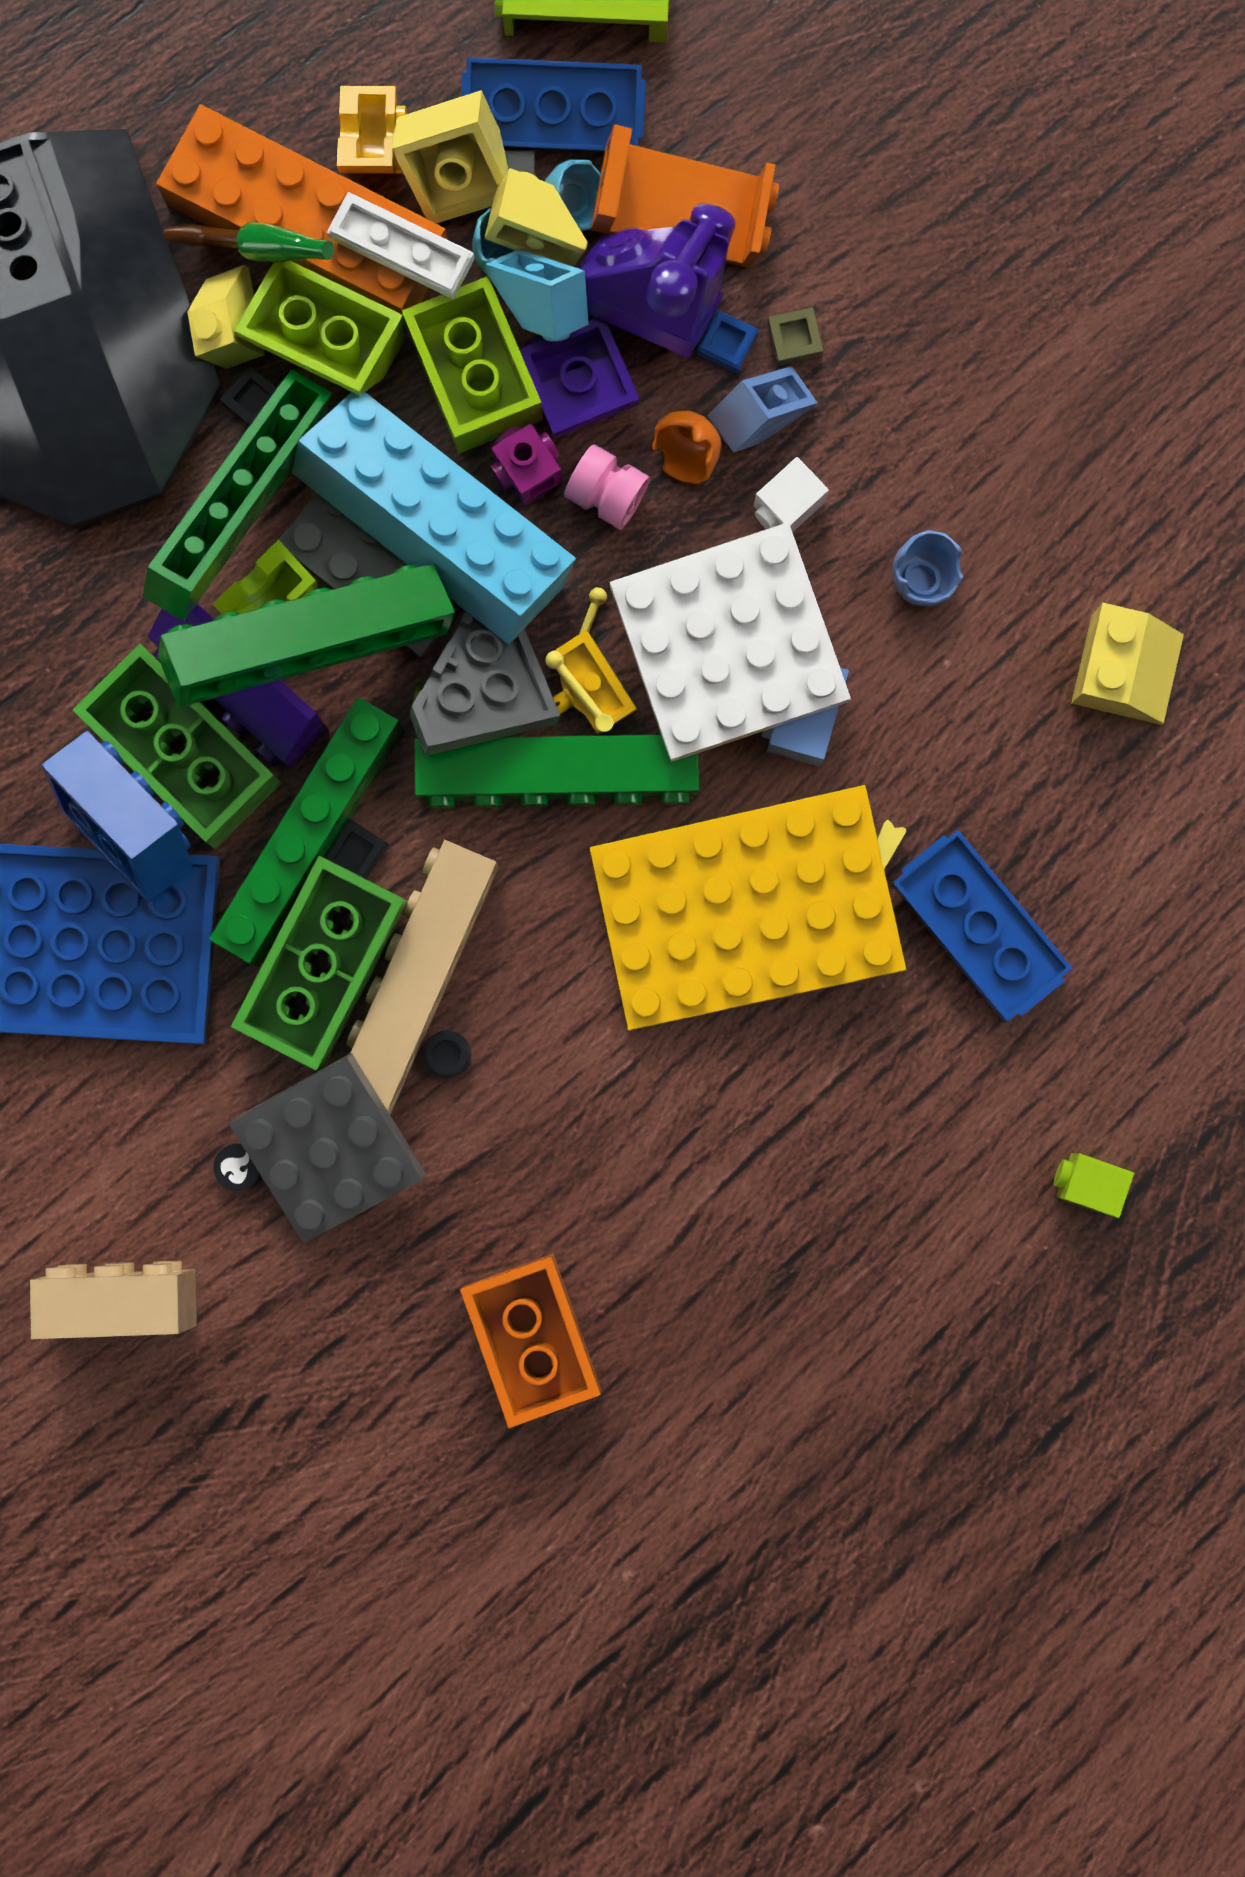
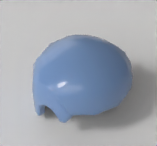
(927, 569)

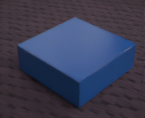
(727, 341)

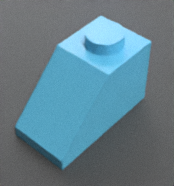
(541, 293)

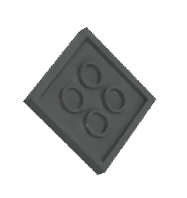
(327, 1148)

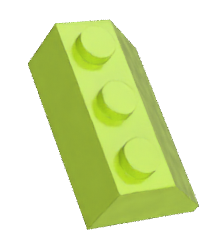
(322, 327)

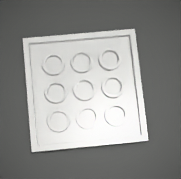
(729, 642)

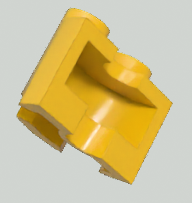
(368, 129)

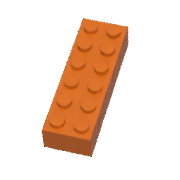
(240, 177)

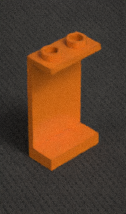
(660, 189)

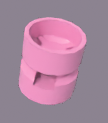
(606, 486)

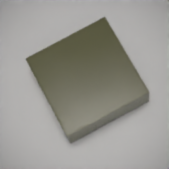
(795, 336)

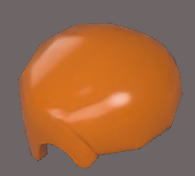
(688, 445)

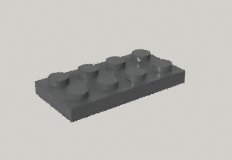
(343, 552)

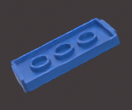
(559, 101)
(981, 926)

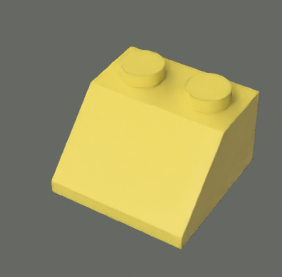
(451, 156)
(1128, 664)

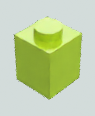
(1093, 1184)

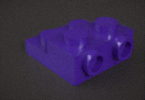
(579, 377)

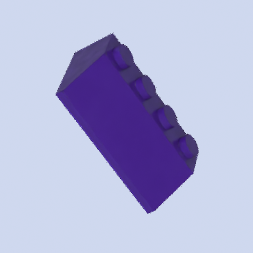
(268, 711)

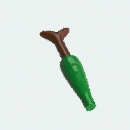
(254, 241)

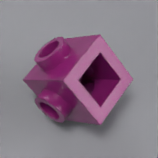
(526, 463)

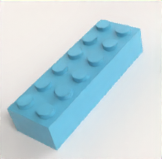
(432, 513)

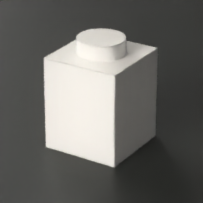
(790, 497)

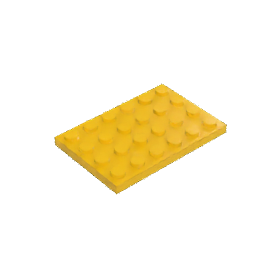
(747, 908)

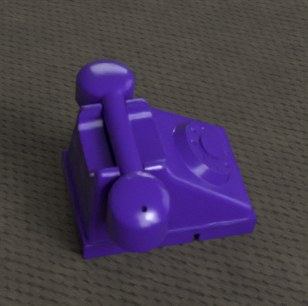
(661, 279)

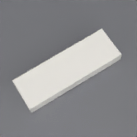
(400, 245)

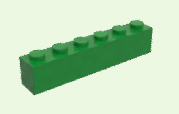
(234, 497)
(304, 634)
(553, 769)
(307, 831)

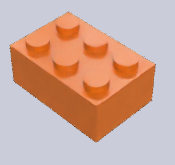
(531, 1340)

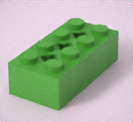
(146, 748)
(290, 973)

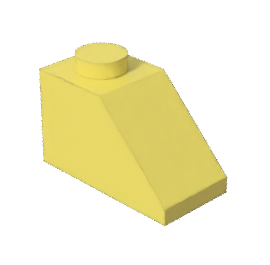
(534, 219)
(215, 316)

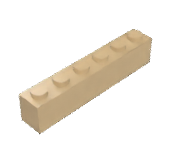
(420, 966)

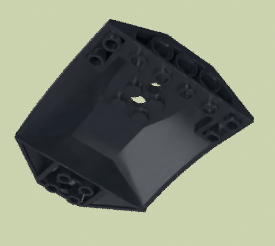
(98, 340)

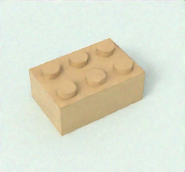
(113, 1300)

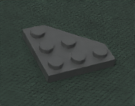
(481, 691)

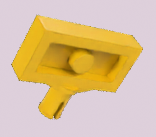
(596, 677)

